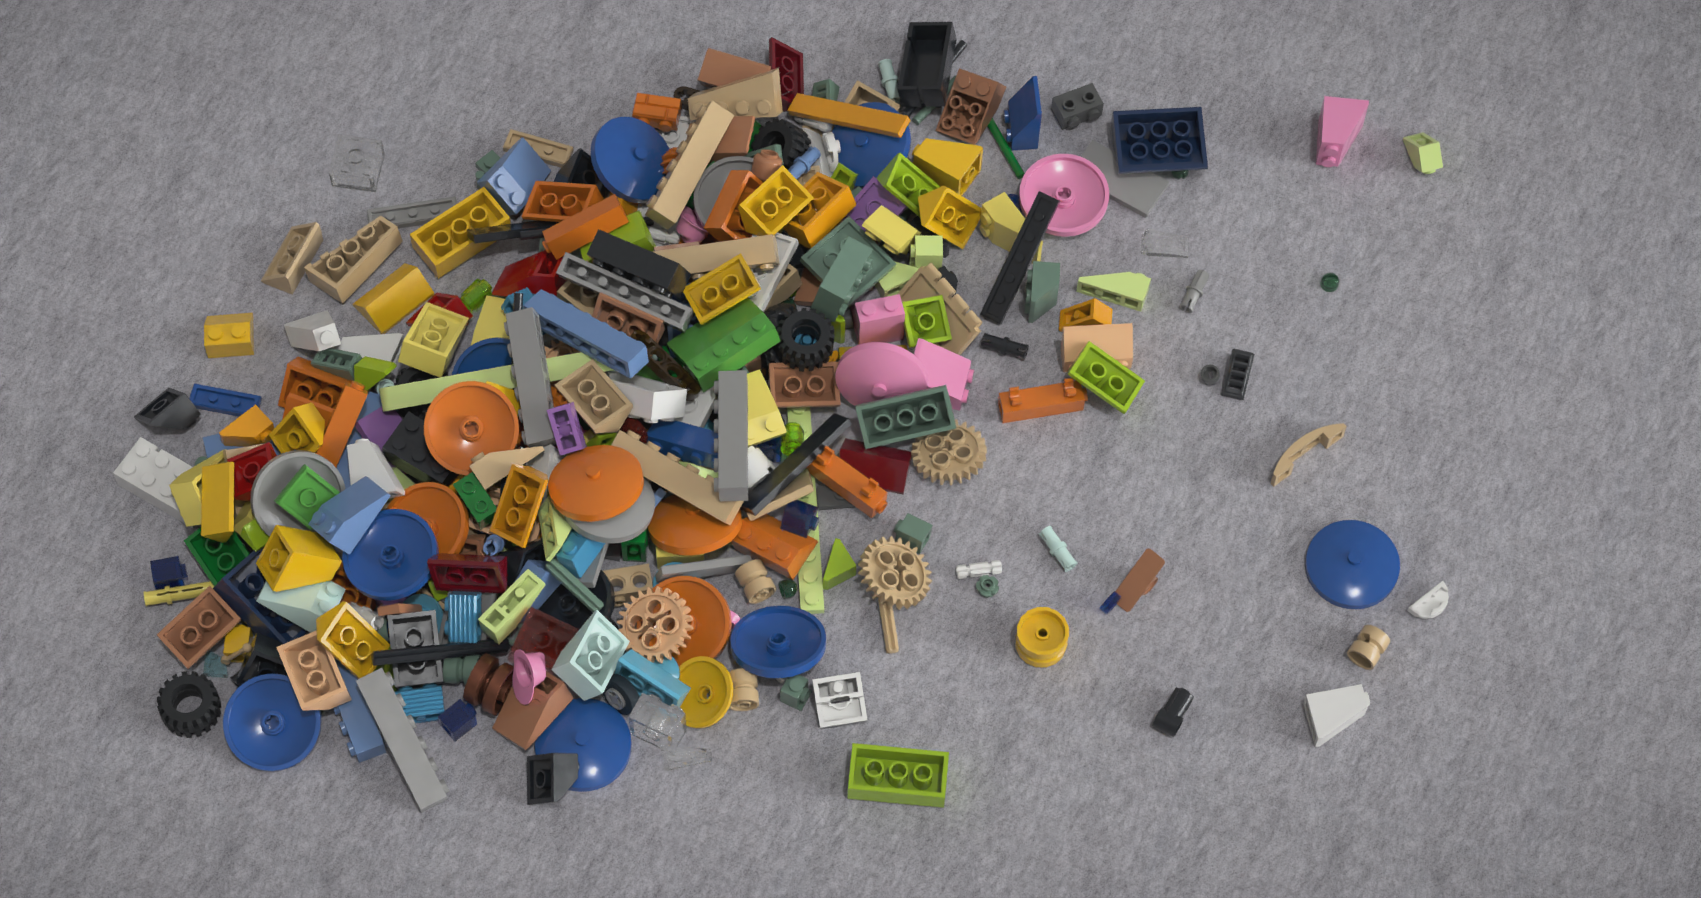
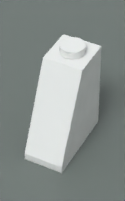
(313, 332)
(379, 346)
(368, 460)
(1334, 711)

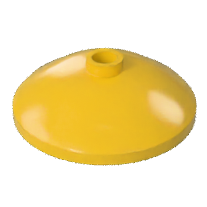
(705, 675)

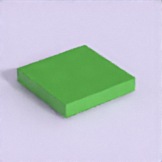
(305, 495)

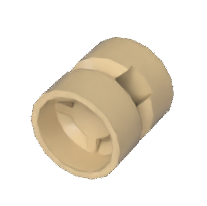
(753, 577)
(1367, 648)
(744, 690)

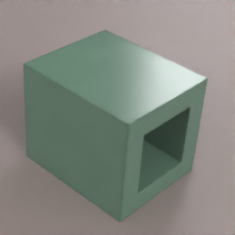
(913, 530)

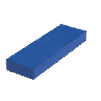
(223, 400)

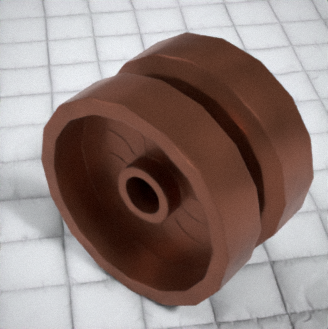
(489, 684)

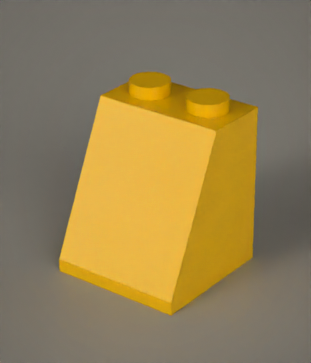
(949, 163)
(297, 559)

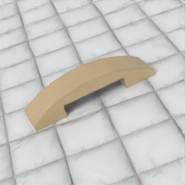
(1325, 435)

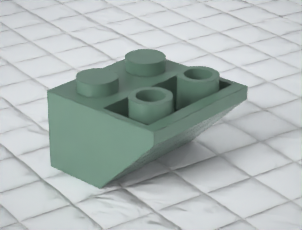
(1041, 289)

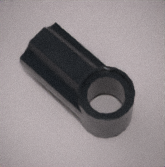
(1171, 716)

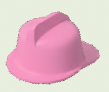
(690, 227)
(527, 673)

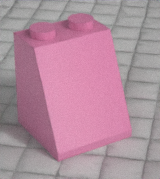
(1338, 127)
(879, 320)
(946, 369)

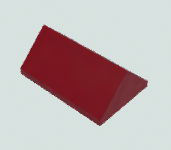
(790, 70)
(882, 463)
(468, 572)

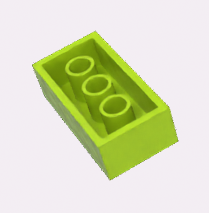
(898, 775)

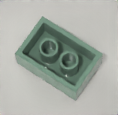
(843, 279)

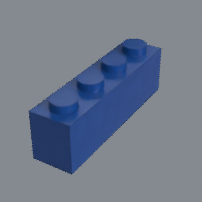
(684, 441)

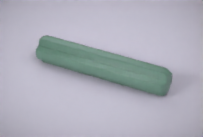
(574, 585)

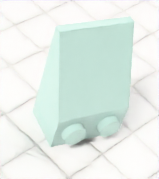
(303, 603)
(591, 657)

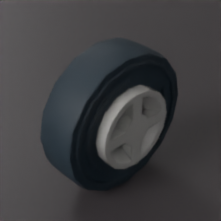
(621, 694)

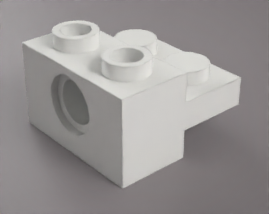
(839, 689)

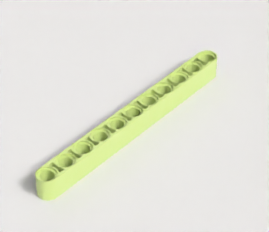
(425, 391)

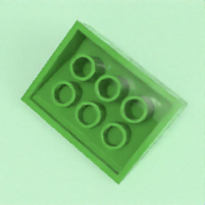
(724, 342)

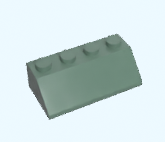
(906, 416)

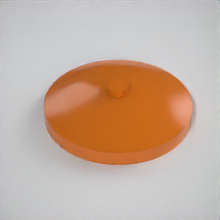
(469, 421)
(596, 483)
(441, 510)
(688, 530)
(710, 614)

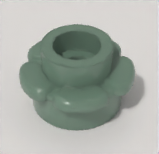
(987, 591)

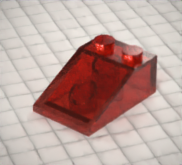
(543, 634)

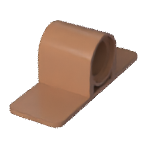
(1140, 579)

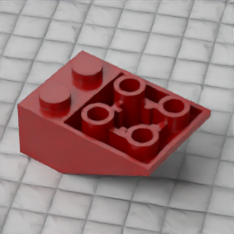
(533, 272)

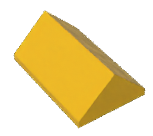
(773, 203)
(949, 215)
(721, 288)
(394, 298)
(217, 501)
(350, 639)

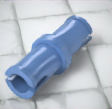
(803, 163)
(494, 544)

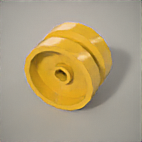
(1041, 637)

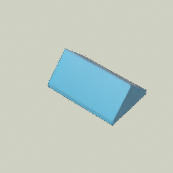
(651, 679)

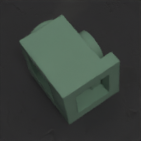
(795, 692)

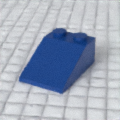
(1024, 117)

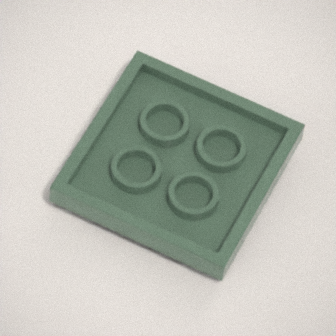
(823, 254)

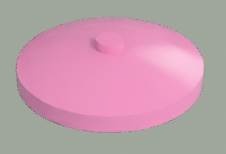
(1076, 184)
(879, 372)

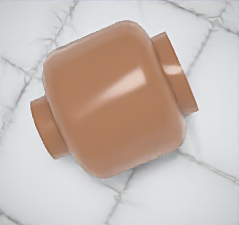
(765, 164)

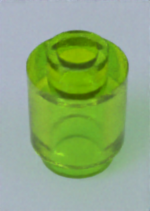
(475, 294)
(792, 438)

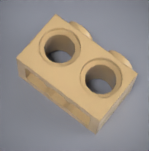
(627, 578)

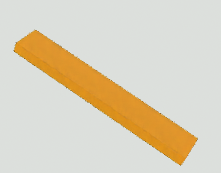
(849, 115)

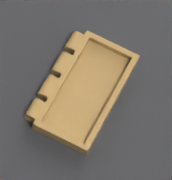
(963, 326)

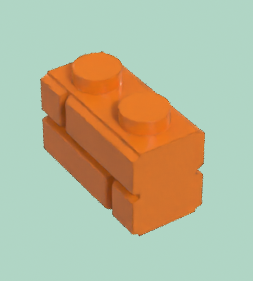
(658, 111)

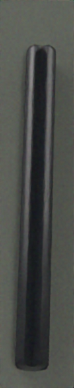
(438, 651)

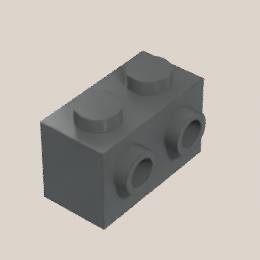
(1077, 106)

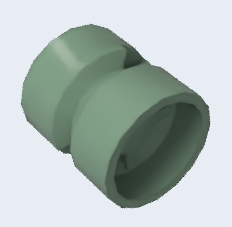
(458, 668)

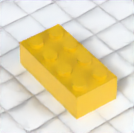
(444, 239)

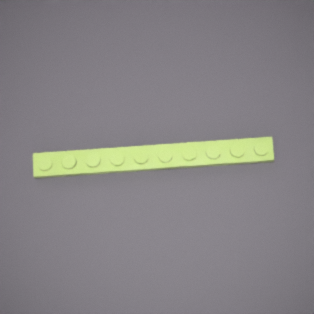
(811, 572)

